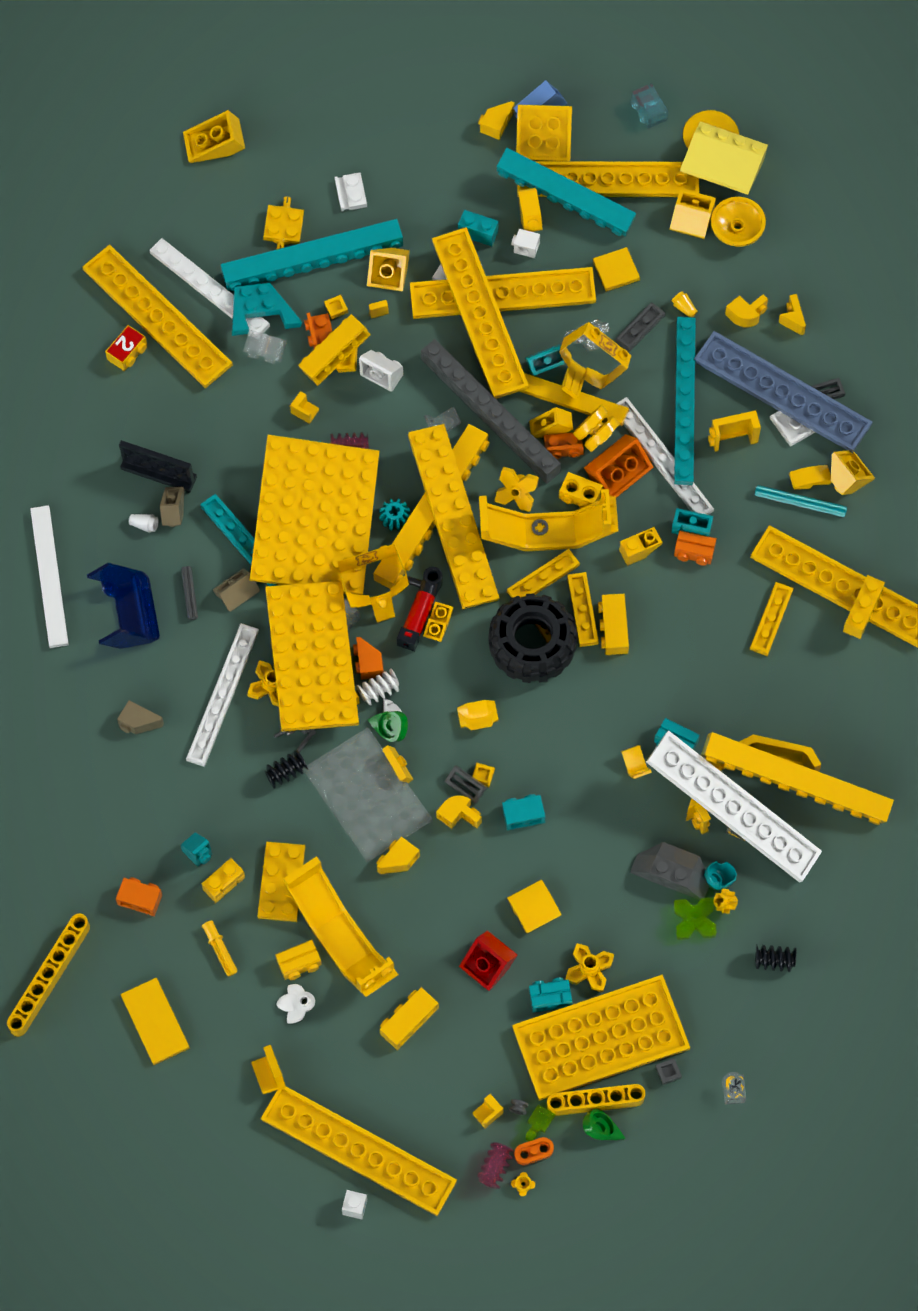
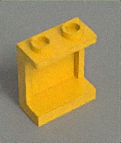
(733, 427)

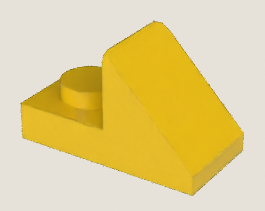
(794, 318)

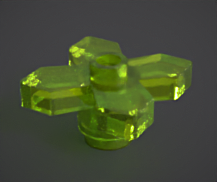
(689, 924)

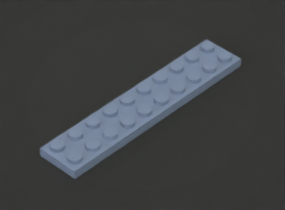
(783, 392)

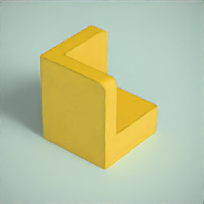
(303, 409)
(488, 1111)

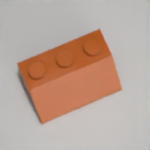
(619, 465)

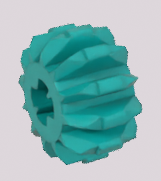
(401, 511)

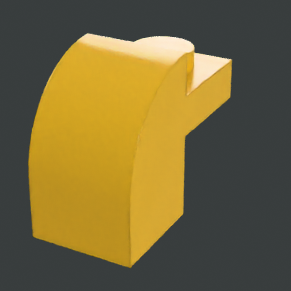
(744, 314)
(457, 807)

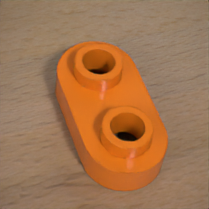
(532, 1148)

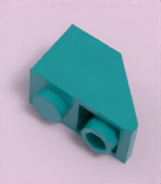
(197, 849)

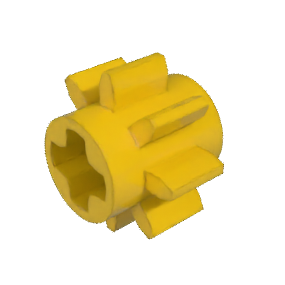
(725, 901)

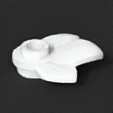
(293, 1003)

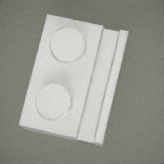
(351, 192)

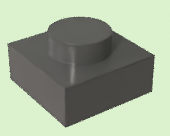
(668, 1071)

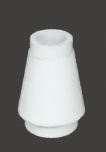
(145, 522)

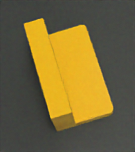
(268, 1072)

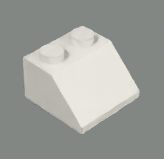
(380, 369)

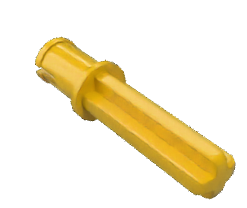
(219, 948)

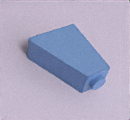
(543, 95)

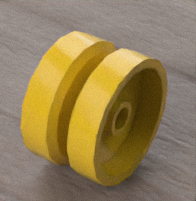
(596, 428)

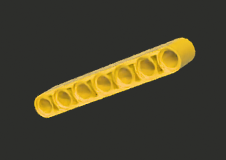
(48, 984)

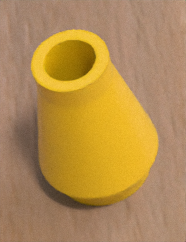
(684, 304)

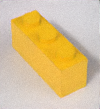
(863, 607)
(613, 624)
(408, 1018)

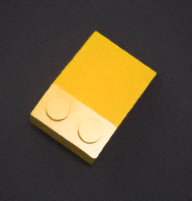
(214, 138)

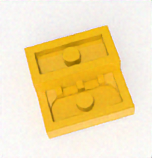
(534, 906)

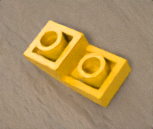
(809, 476)
(438, 621)

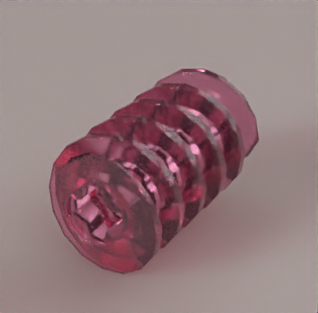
(361, 442)
(495, 1164)

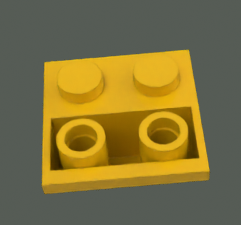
(692, 213)

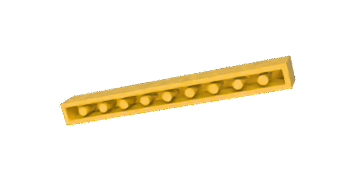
(421, 521)
(797, 778)

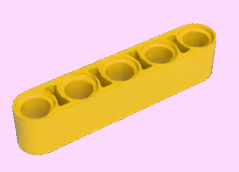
(604, 1094)

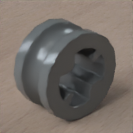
(535, 523)
(518, 1107)

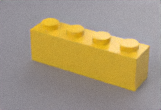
(334, 349)

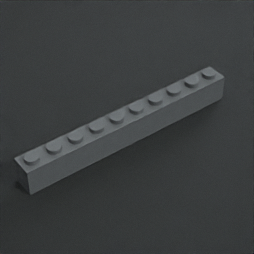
(490, 411)

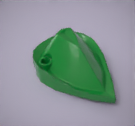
(390, 725)
(600, 1126)

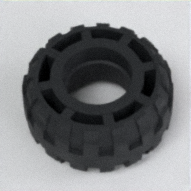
(532, 663)

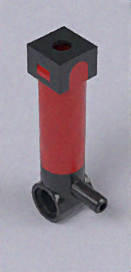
(410, 632)

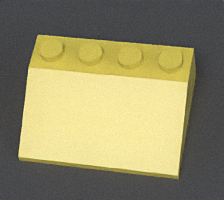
(724, 158)

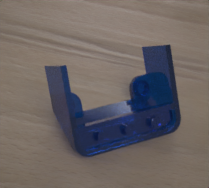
(133, 605)

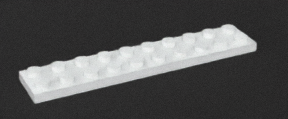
(734, 806)

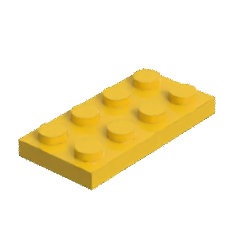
(275, 899)

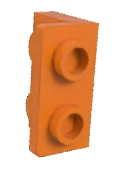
(319, 328)
(563, 445)

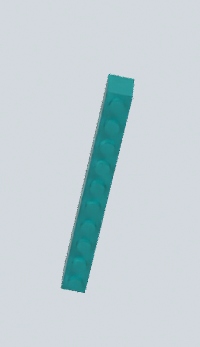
(311, 255)

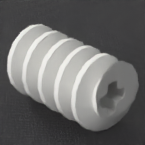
(378, 687)

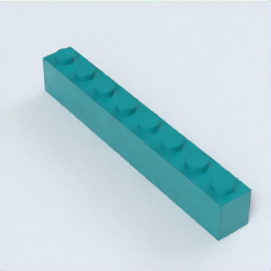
(566, 192)

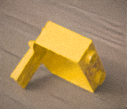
(577, 374)
(381, 604)

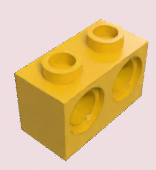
(583, 487)

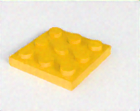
(544, 132)

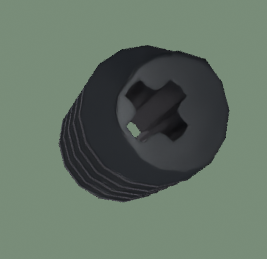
(285, 768)
(775, 958)

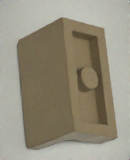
(236, 589)

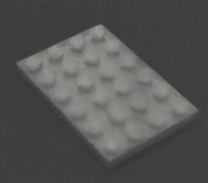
(367, 794)

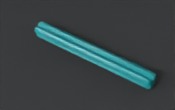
(801, 501)

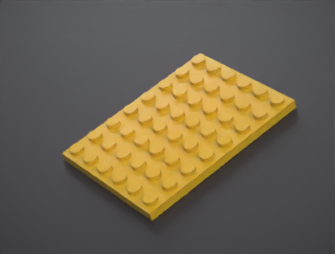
(313, 512)

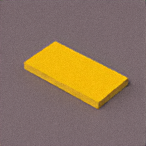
(155, 1021)

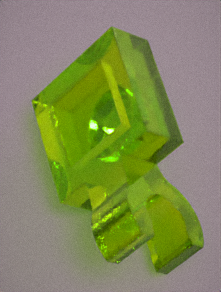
(540, 1120)

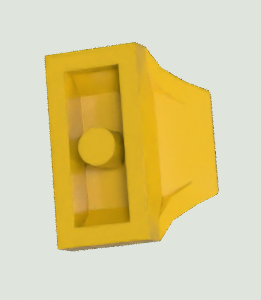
(477, 714)

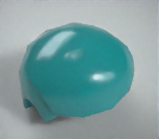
(720, 875)

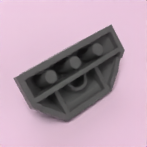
(672, 869)

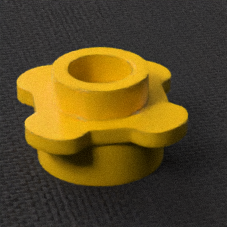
(516, 1183)

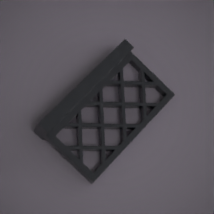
(156, 466)

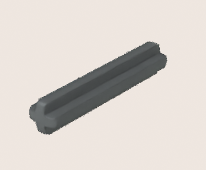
(189, 593)

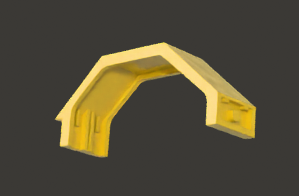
(564, 531)
(793, 752)
(337, 929)

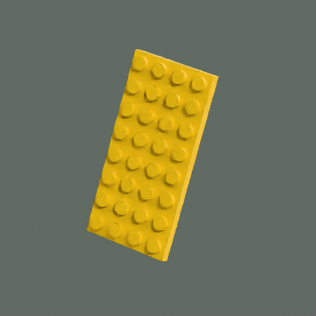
(311, 656)
(601, 1037)

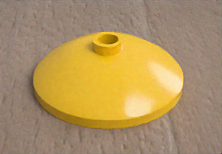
(740, 213)

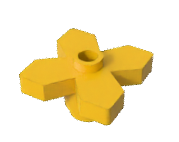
(516, 489)
(266, 685)
(598, 963)

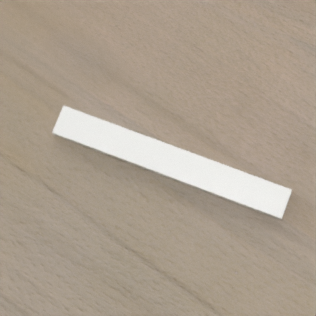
(663, 459)
(49, 577)
(222, 695)

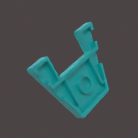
(260, 301)

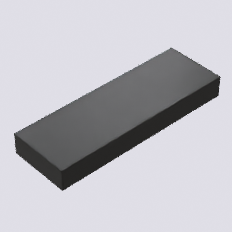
(640, 327)

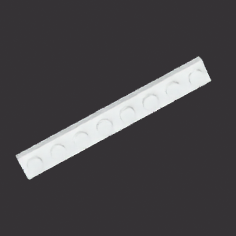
(201, 282)

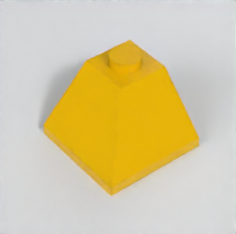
(388, 268)
(849, 472)

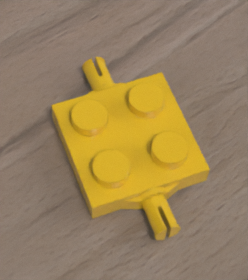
(283, 224)

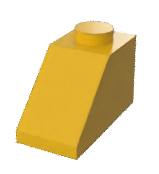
(496, 120)
(530, 210)
(551, 422)

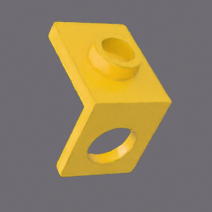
(635, 762)

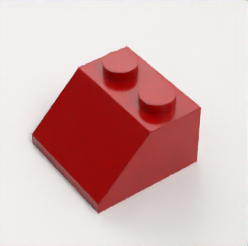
(488, 960)

